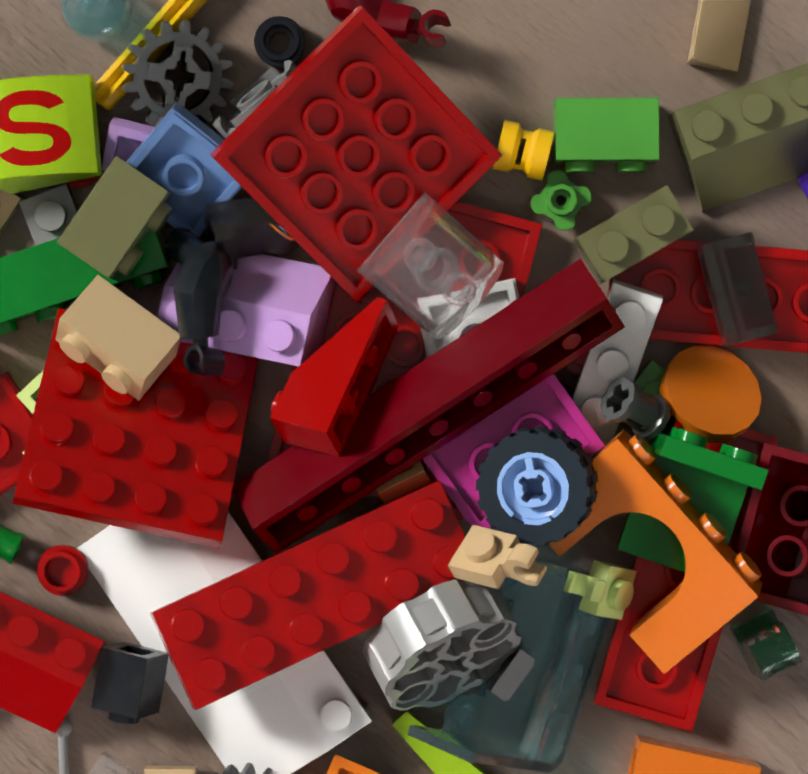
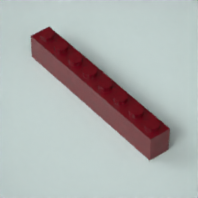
(431, 405)

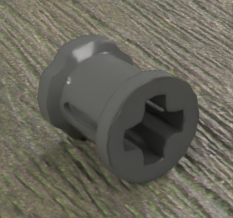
(642, 412)

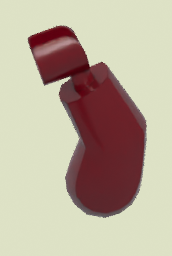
(398, 20)

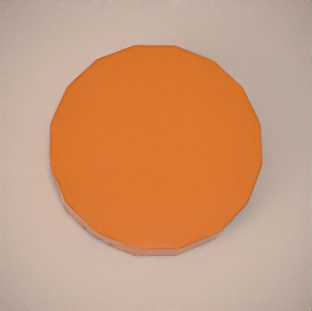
(711, 392)

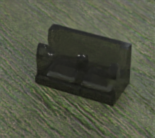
(737, 289)

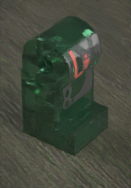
(765, 644)

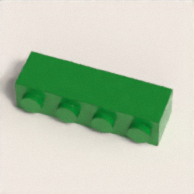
(50, 276)

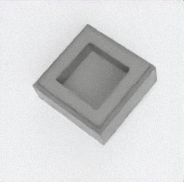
(510, 675)

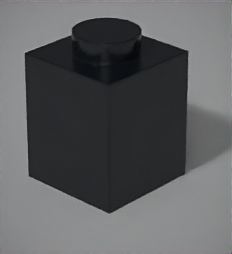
(129, 681)

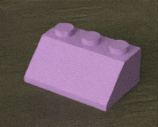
(270, 310)

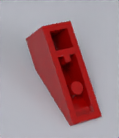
(332, 384)

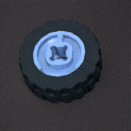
(537, 485)

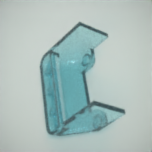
(541, 715)

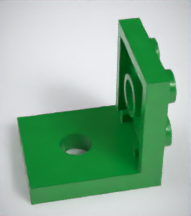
(716, 487)

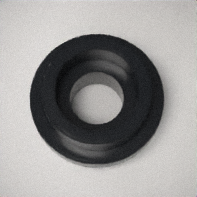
(275, 26)

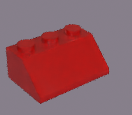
(41, 663)

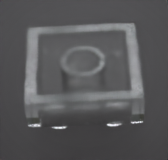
(432, 268)

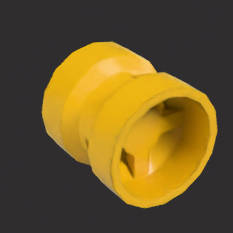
(534, 153)

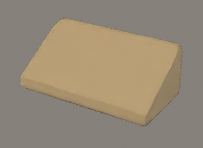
(719, 34)

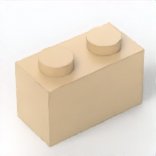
(117, 338)

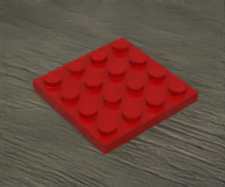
(353, 148)
(135, 463)

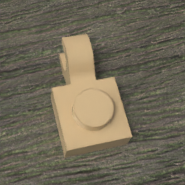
(493, 555)

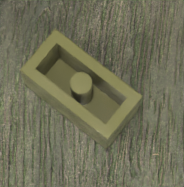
(117, 220)
(633, 235)

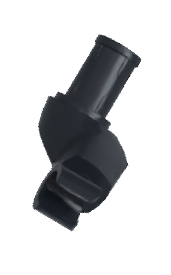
(198, 297)

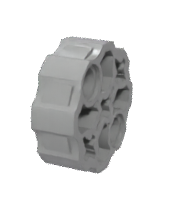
(441, 644)

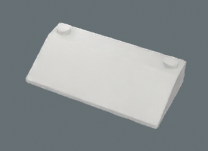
(269, 723)

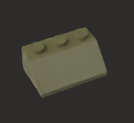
(745, 138)

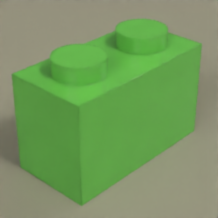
(606, 133)

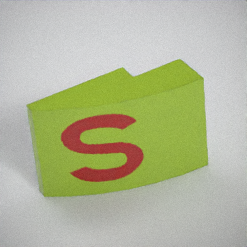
(47, 131)

